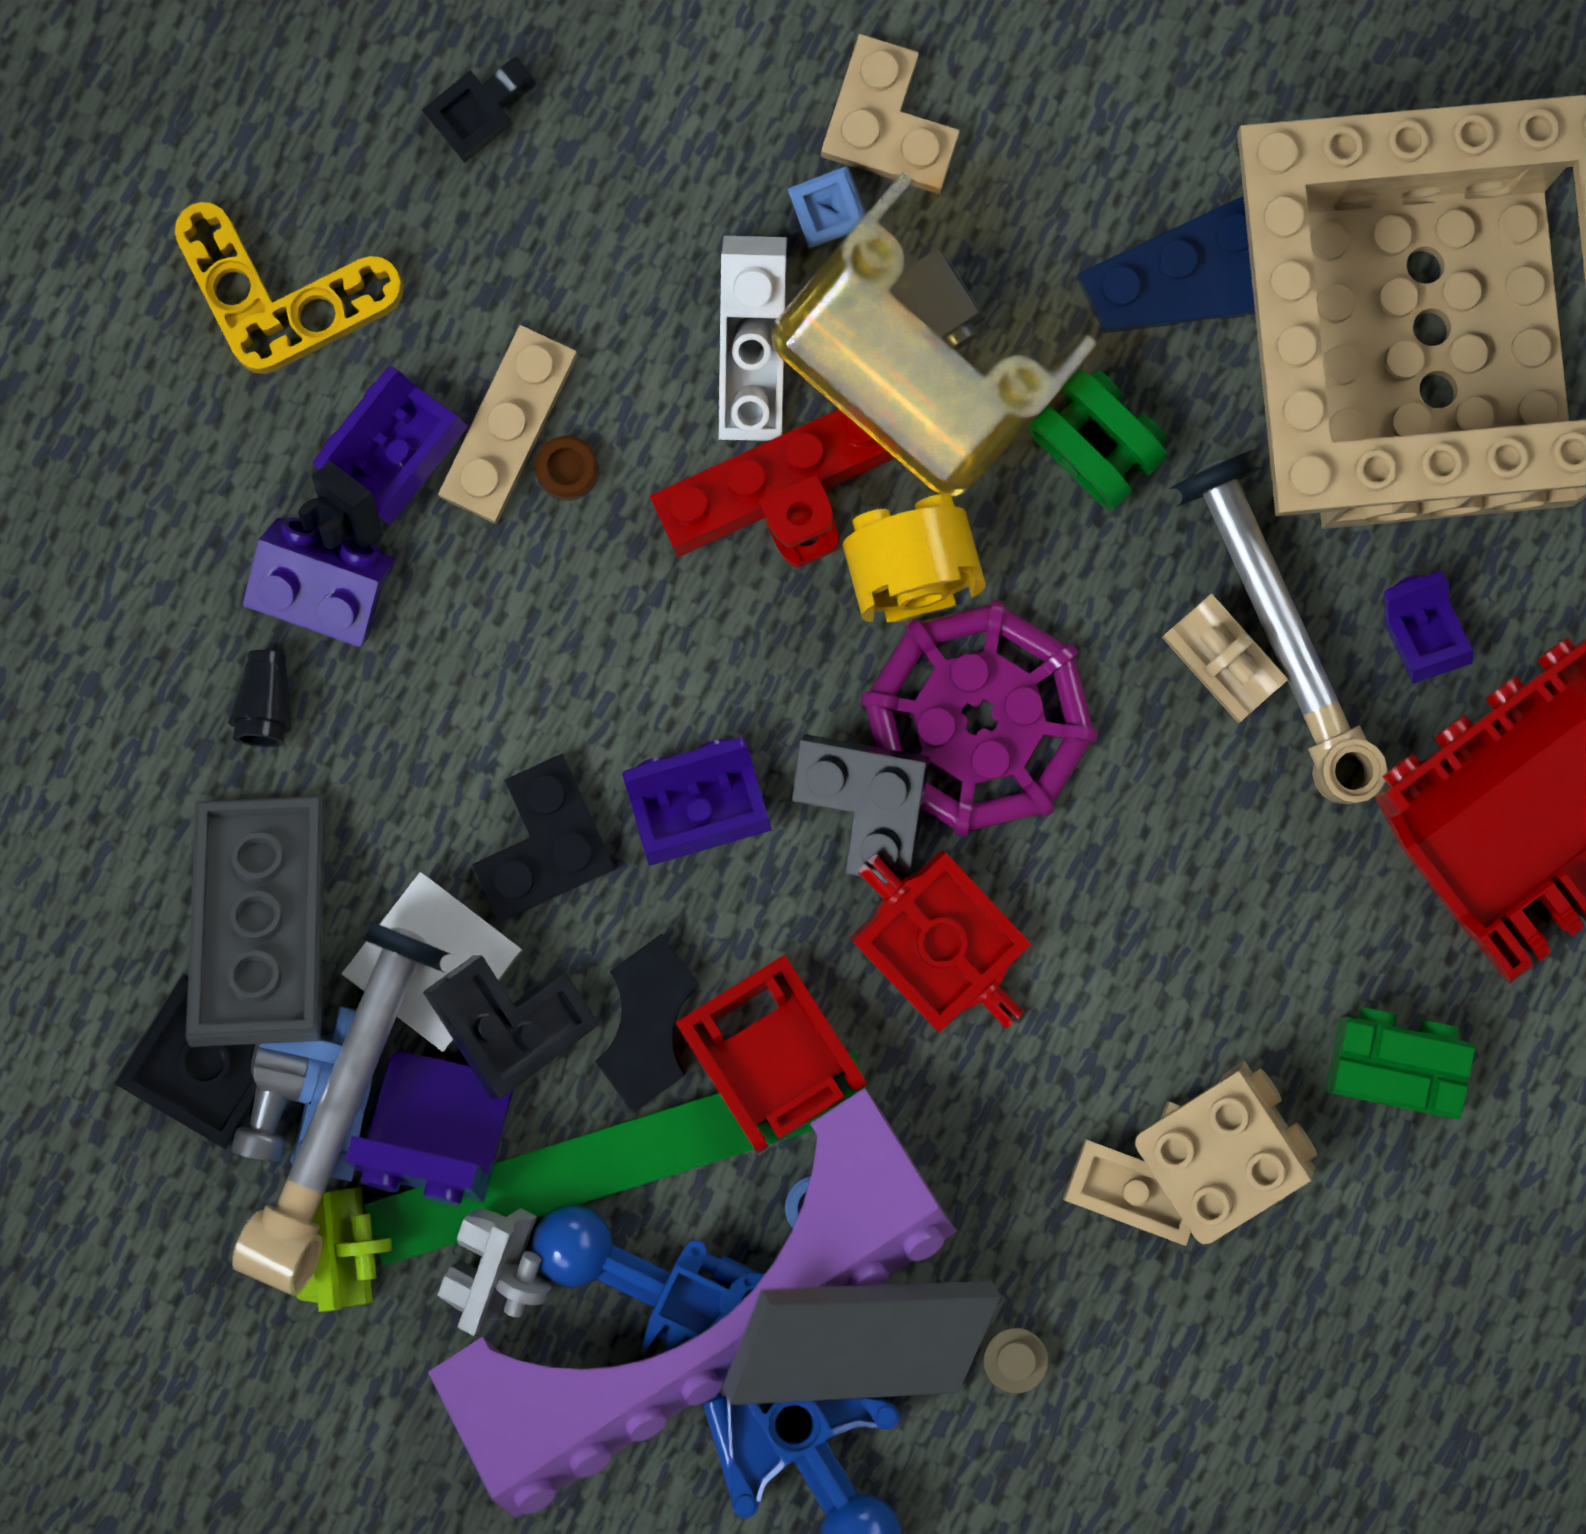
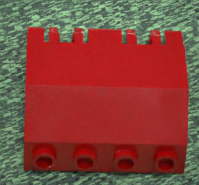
(1504, 811)

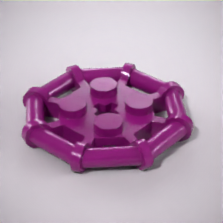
(1015, 709)

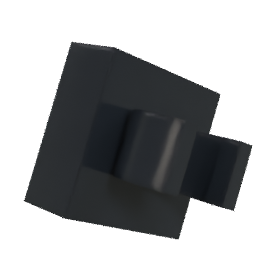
(345, 508)

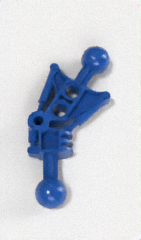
(580, 1249)

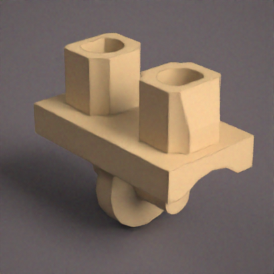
(1225, 658)

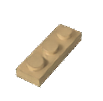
(508, 424)

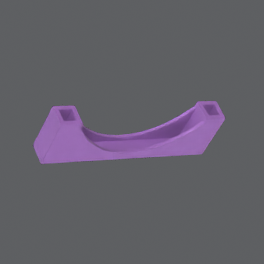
(547, 1425)

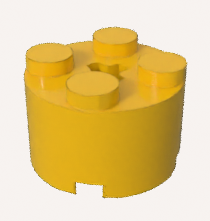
(912, 559)

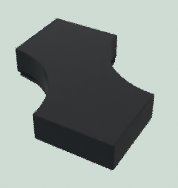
(643, 1053)

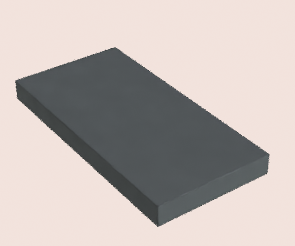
(256, 922)
(860, 1341)

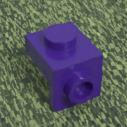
(1425, 627)

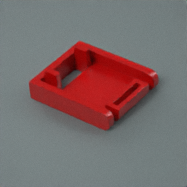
(779, 1065)

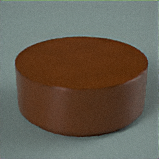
(566, 468)

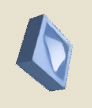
(827, 206)

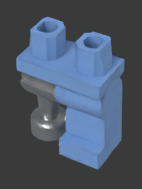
(296, 1074)

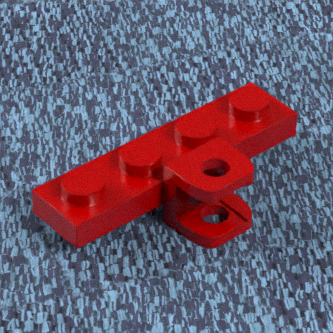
(773, 482)

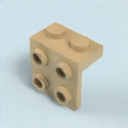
(1227, 1154)

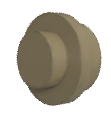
(1015, 1360)

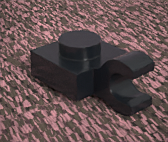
(472, 112)

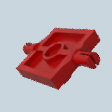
(940, 941)

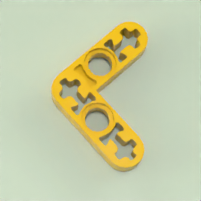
(259, 310)

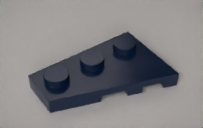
(1176, 276)

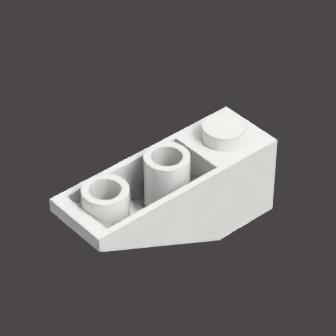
(749, 365)

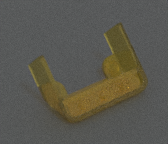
(901, 375)

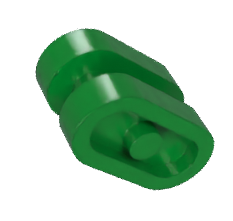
(1135, 440)

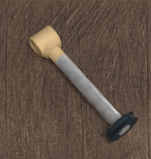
(1285, 630)
(282, 1241)

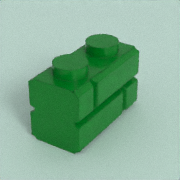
(1399, 1065)

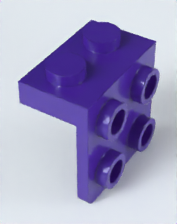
(431, 1131)

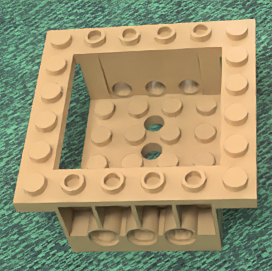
(1341, 371)

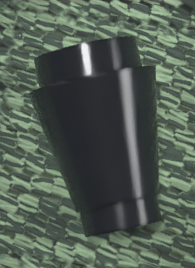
(262, 701)

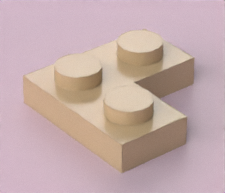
(872, 130)
(1124, 1190)

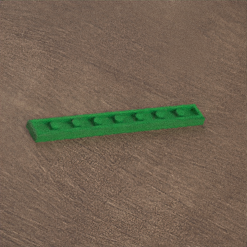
(578, 1171)

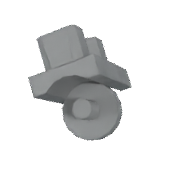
(506, 1273)

